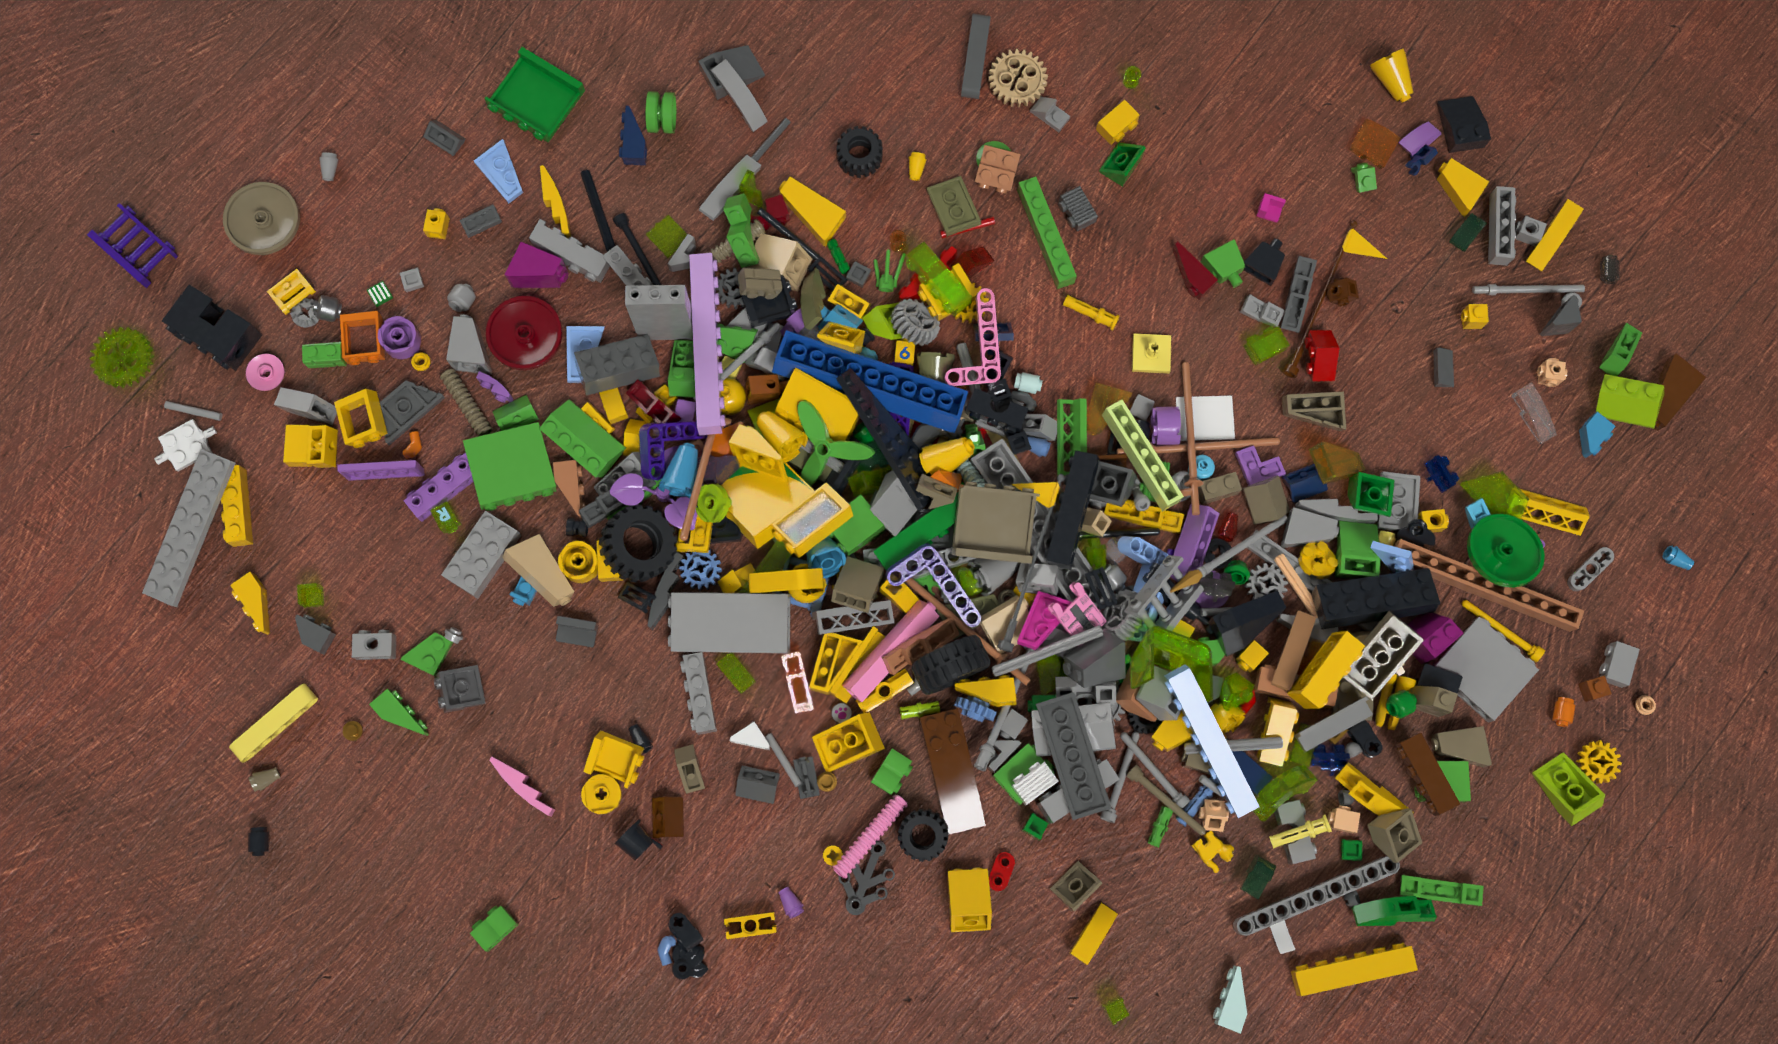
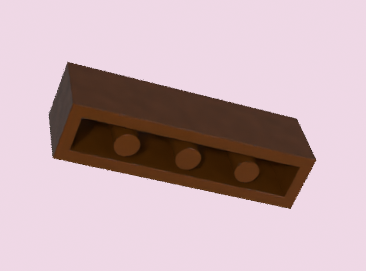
(1427, 774)

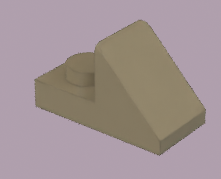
(940, 492)

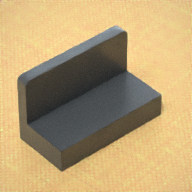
(576, 631)
(757, 784)

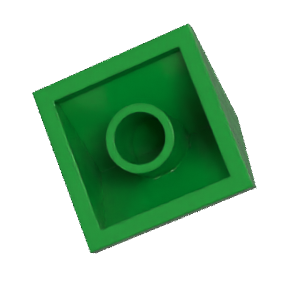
(1122, 162)

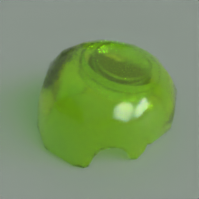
(967, 581)

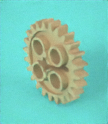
(1002, 71)

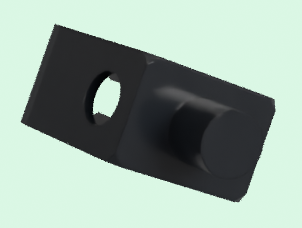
(1265, 261)

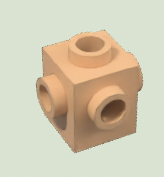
(1551, 372)
(1213, 815)

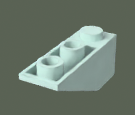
(1233, 1006)

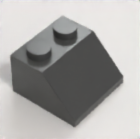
(1113, 484)

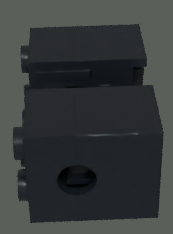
(194, 319)

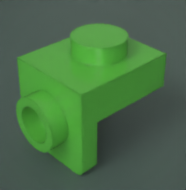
(1364, 177)

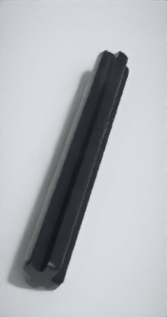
(597, 210)

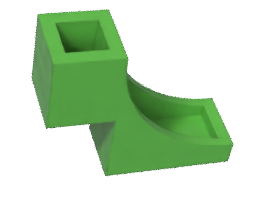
(739, 234)

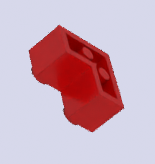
(1323, 355)

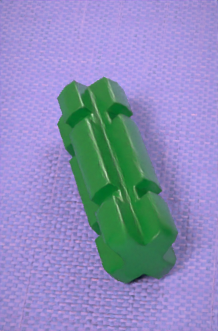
(838, 256)

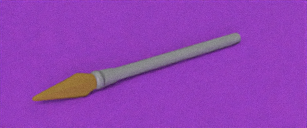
(1194, 576)

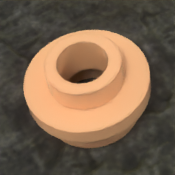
(1651, 705)

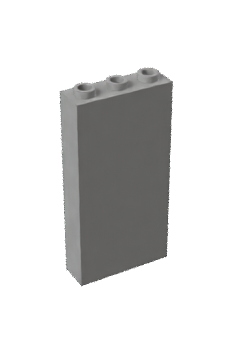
(660, 311)
(729, 622)

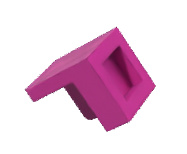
(1270, 207)

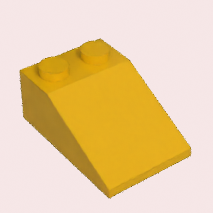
(756, 453)
(848, 742)

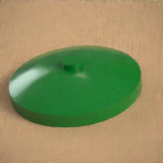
(1505, 550)

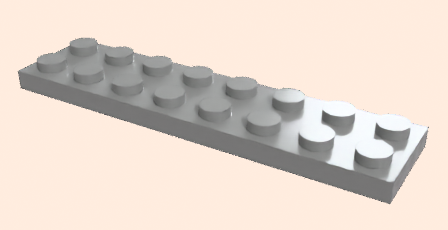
(188, 528)

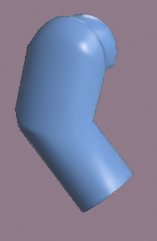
(664, 947)

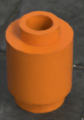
(1564, 711)

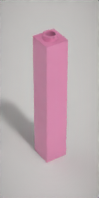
(873, 669)

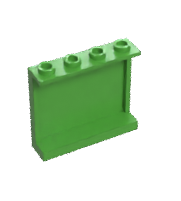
(510, 466)

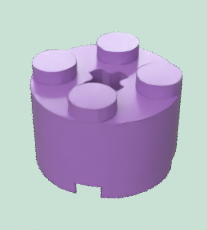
(397, 346)
(1166, 425)

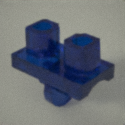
(1439, 473)
(1330, 761)

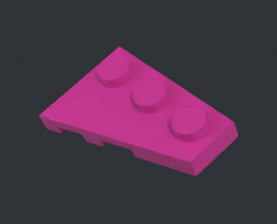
(1040, 620)

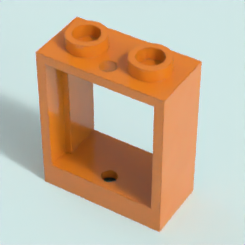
(355, 320)

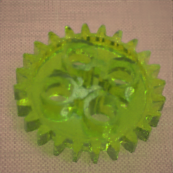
(105, 363)

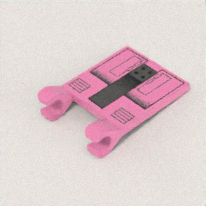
(1080, 614)

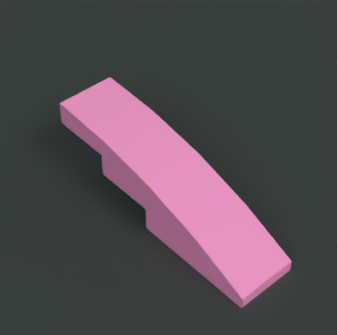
(517, 782)

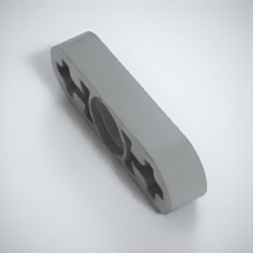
(1599, 567)

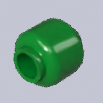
(1401, 704)

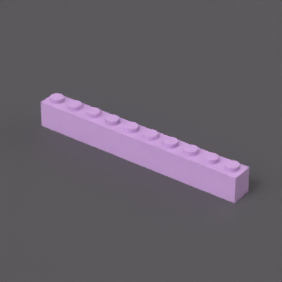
(705, 344)

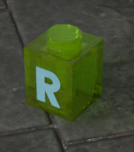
(446, 518)

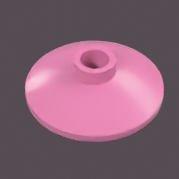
(259, 366)

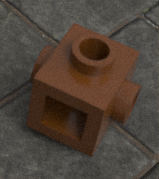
(1342, 291)

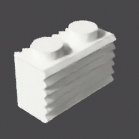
(1034, 783)

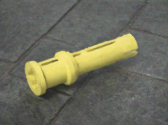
(1277, 840)

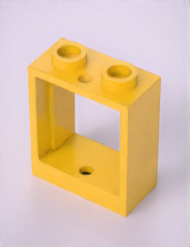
(363, 397)

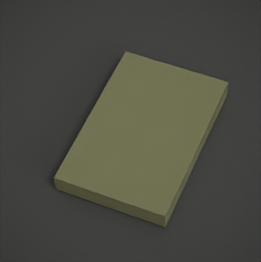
(953, 206)

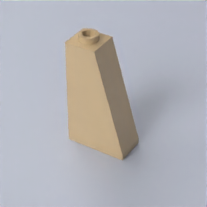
(540, 570)

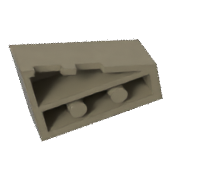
(1317, 408)

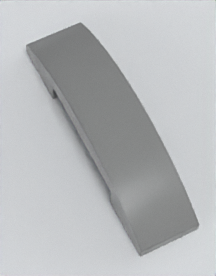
(740, 95)

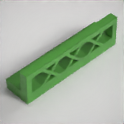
(1078, 430)

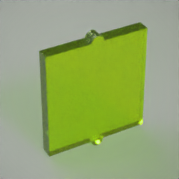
(667, 236)

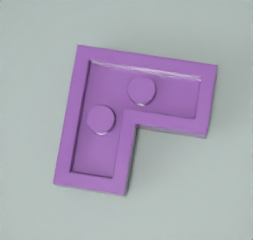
(1255, 470)

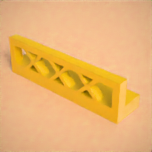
(1554, 507)
(867, 646)

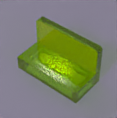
(748, 187)

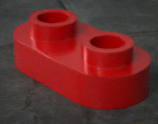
(1001, 871)

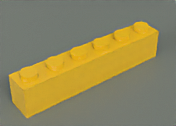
(1353, 970)

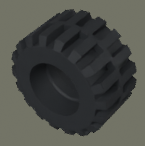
(863, 138)
(918, 851)

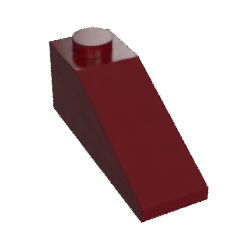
(1195, 276)

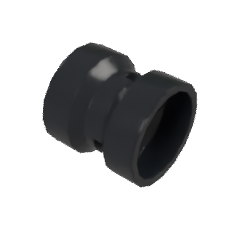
(576, 527)

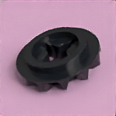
(1223, 547)

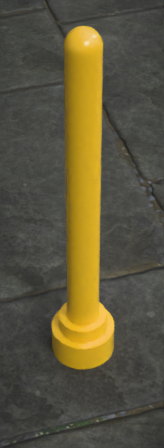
(1534, 652)

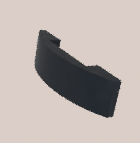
(1001, 400)

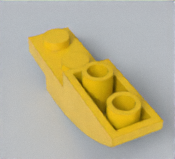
(1367, 793)

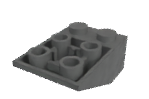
(740, 59)

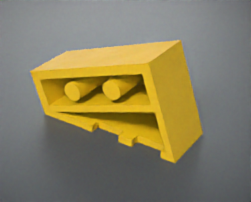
(832, 660)

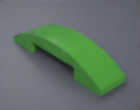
(1441, 890)

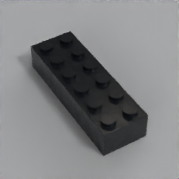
(1373, 597)

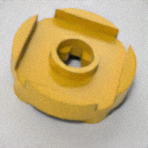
(1324, 554)
(608, 785)

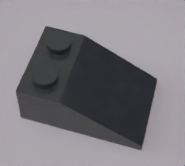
(1463, 124)

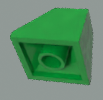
(1371, 493)

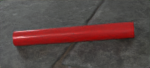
(986, 222)

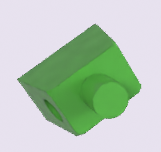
(1225, 263)

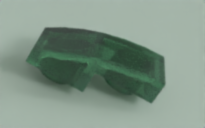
(1468, 232)

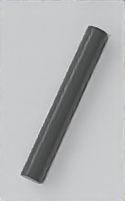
(771, 139)

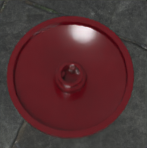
(524, 333)

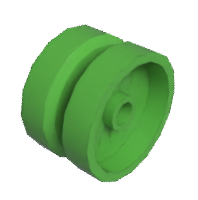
(659, 113)

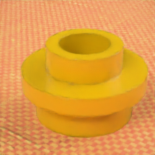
(420, 356)

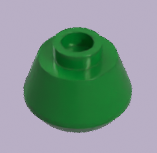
(862, 434)
(1238, 571)

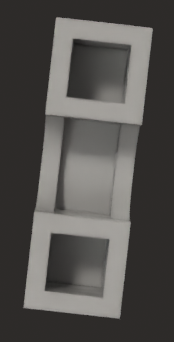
(1101, 693)
(1293, 814)

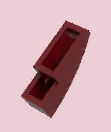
(652, 404)

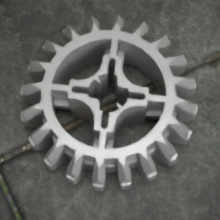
(915, 322)
(1119, 622)

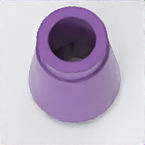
(791, 904)

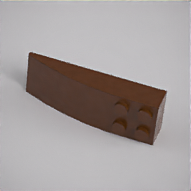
(952, 771)

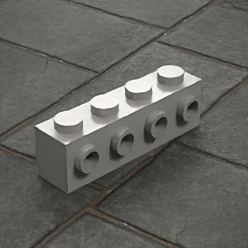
(1502, 225)
(700, 694)

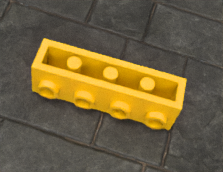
(237, 509)

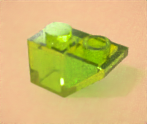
(1235, 691)

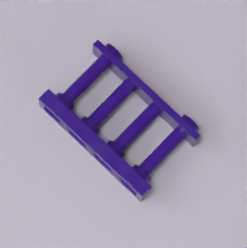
(128, 262)

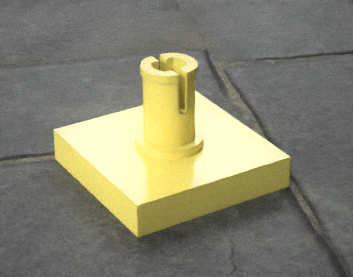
(1151, 353)

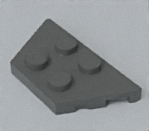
(406, 407)

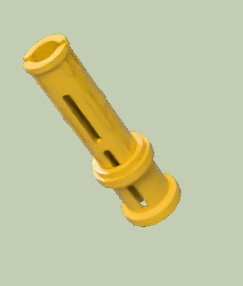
(1099, 315)

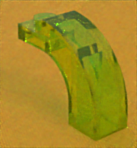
(867, 482)
(1289, 783)

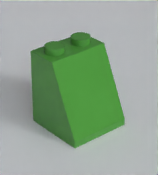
(859, 529)

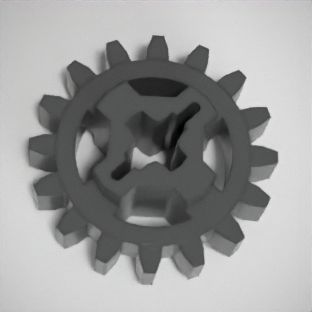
(727, 284)

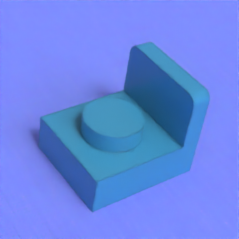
(523, 593)

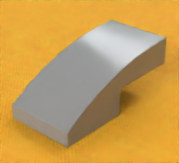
(1262, 312)

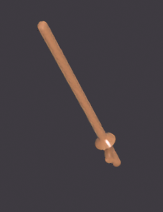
(1213, 445)
(698, 483)
(1193, 483)
(1000, 658)

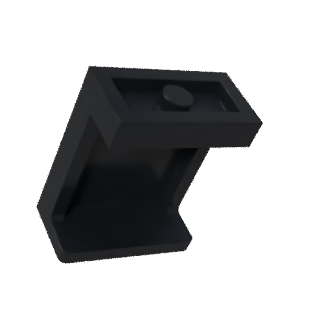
(764, 311)

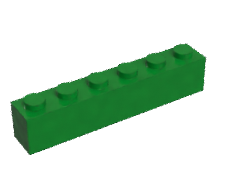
(919, 533)

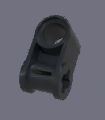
(1365, 737)
(687, 935)

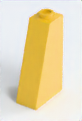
(814, 211)

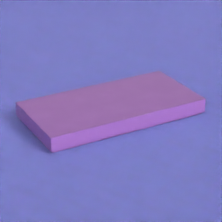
(381, 470)

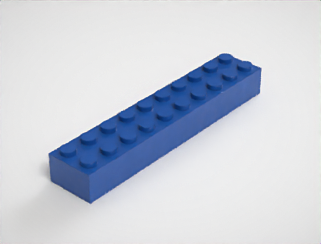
(893, 387)

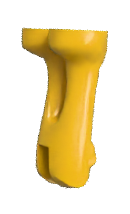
(1402, 683)

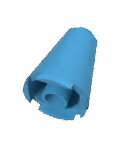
(681, 472)
(826, 556)

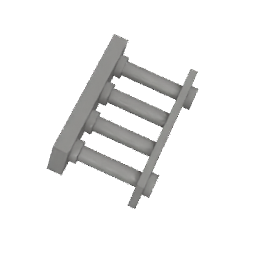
(1179, 604)

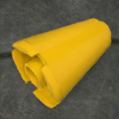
(1394, 75)
(781, 435)
(946, 455)

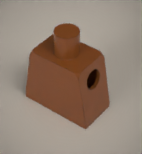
(763, 388)

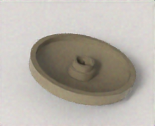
(261, 218)

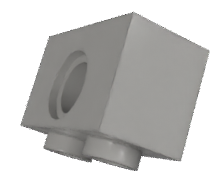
(361, 645)

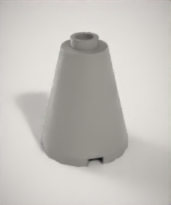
(992, 573)

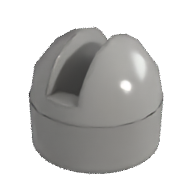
(1353, 748)

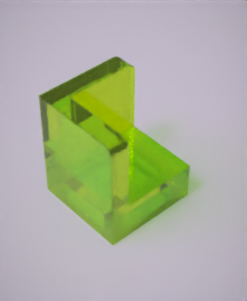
(310, 595)
(1115, 1010)

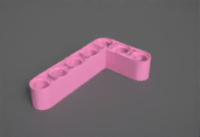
(984, 346)

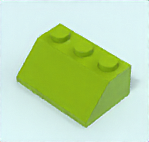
(1630, 401)

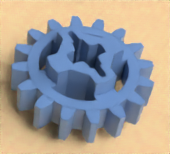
(692, 571)
(975, 708)

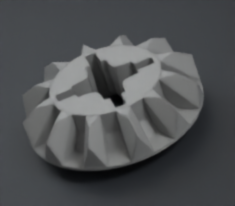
(302, 320)

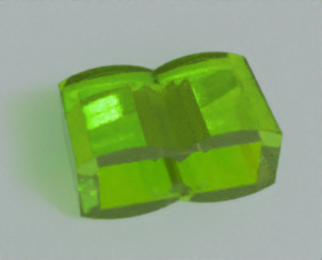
(1266, 345)

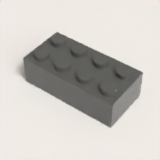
(616, 364)

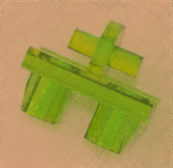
(1096, 553)

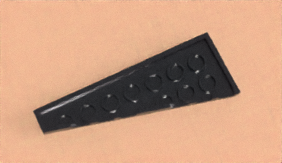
(889, 436)

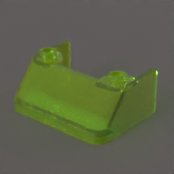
(1171, 652)

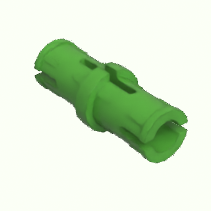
(1160, 827)

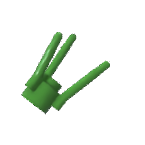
(886, 282)

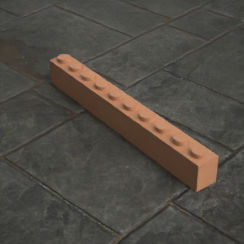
(1517, 598)

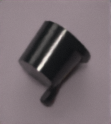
(636, 841)

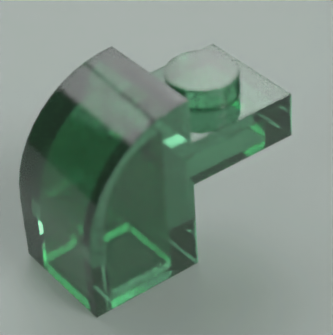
(1259, 874)

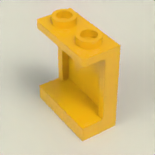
(935, 306)
(614, 758)

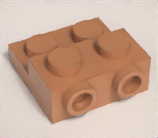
(997, 168)

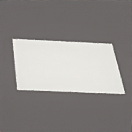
(1211, 418)

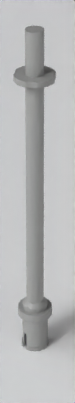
(987, 750)

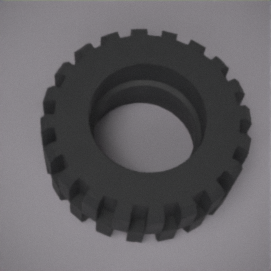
(616, 553)
(950, 664)

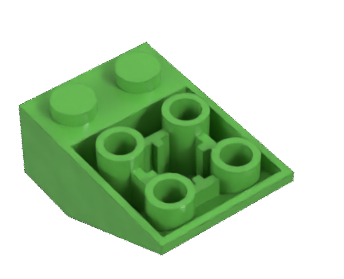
(682, 374)
(1354, 551)

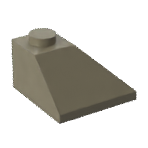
(1395, 834)

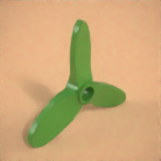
(818, 434)

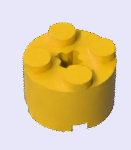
(569, 557)

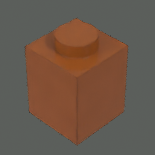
(1594, 688)

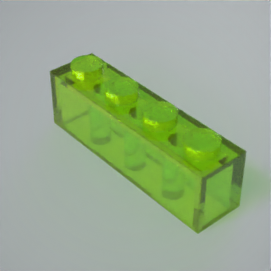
(938, 278)

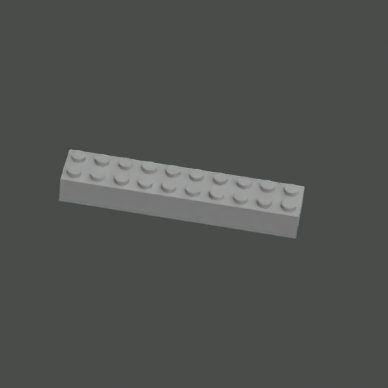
(1001, 468)

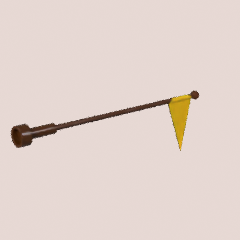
(1354, 244)

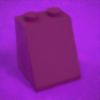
(535, 269)
(1437, 633)

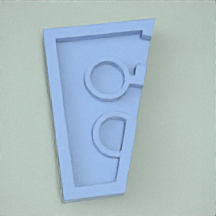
(500, 171)
(580, 339)
(1393, 557)

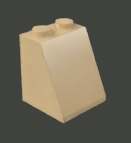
(783, 256)

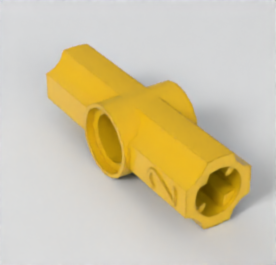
(896, 684)

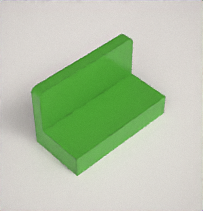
(515, 414)

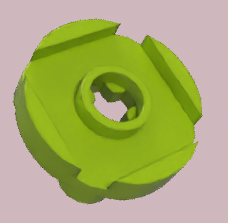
(721, 503)

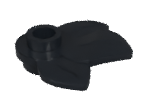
(1417, 536)
(691, 960)

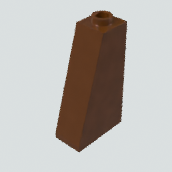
(1679, 384)

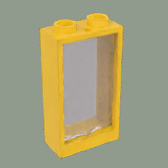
(812, 520)

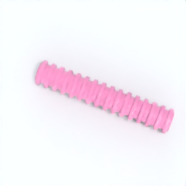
(870, 836)

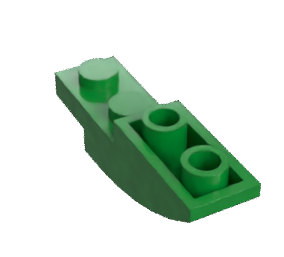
(1392, 910)

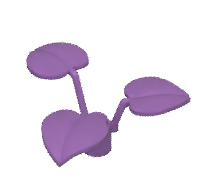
(630, 492)

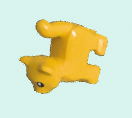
(1211, 848)

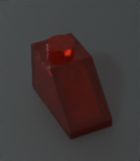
(974, 261)

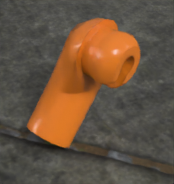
(414, 447)

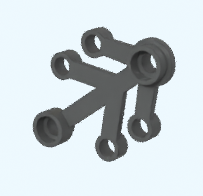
(865, 882)

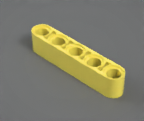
(273, 723)

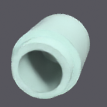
(1028, 383)

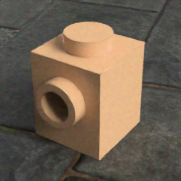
(1344, 819)

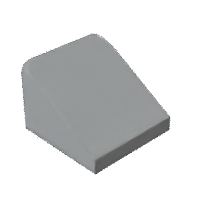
(1142, 407)

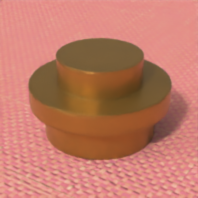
(352, 730)
(827, 781)

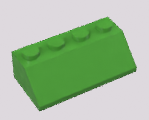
(583, 438)

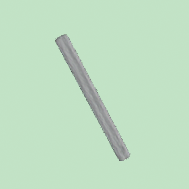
(1047, 651)

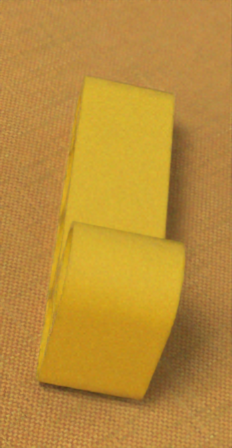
(786, 580)

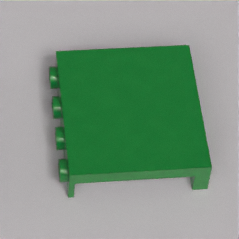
(536, 96)

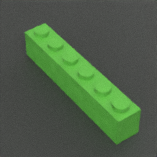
(1046, 233)

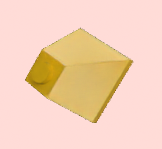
(842, 337)

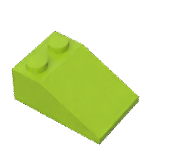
(1569, 789)

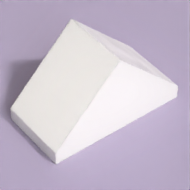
(751, 737)

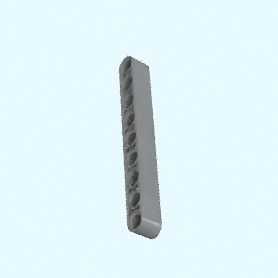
(1325, 895)

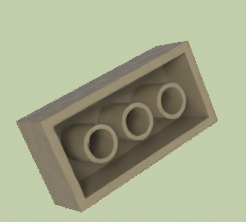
(1383, 655)

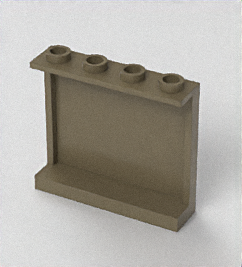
(994, 523)

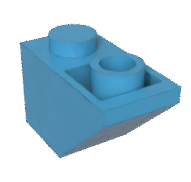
(1593, 433)

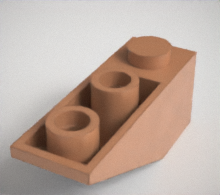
(567, 477)

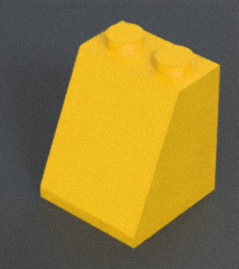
(969, 900)

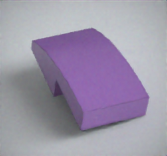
(1419, 137)
(498, 389)

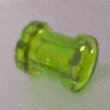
(1132, 77)

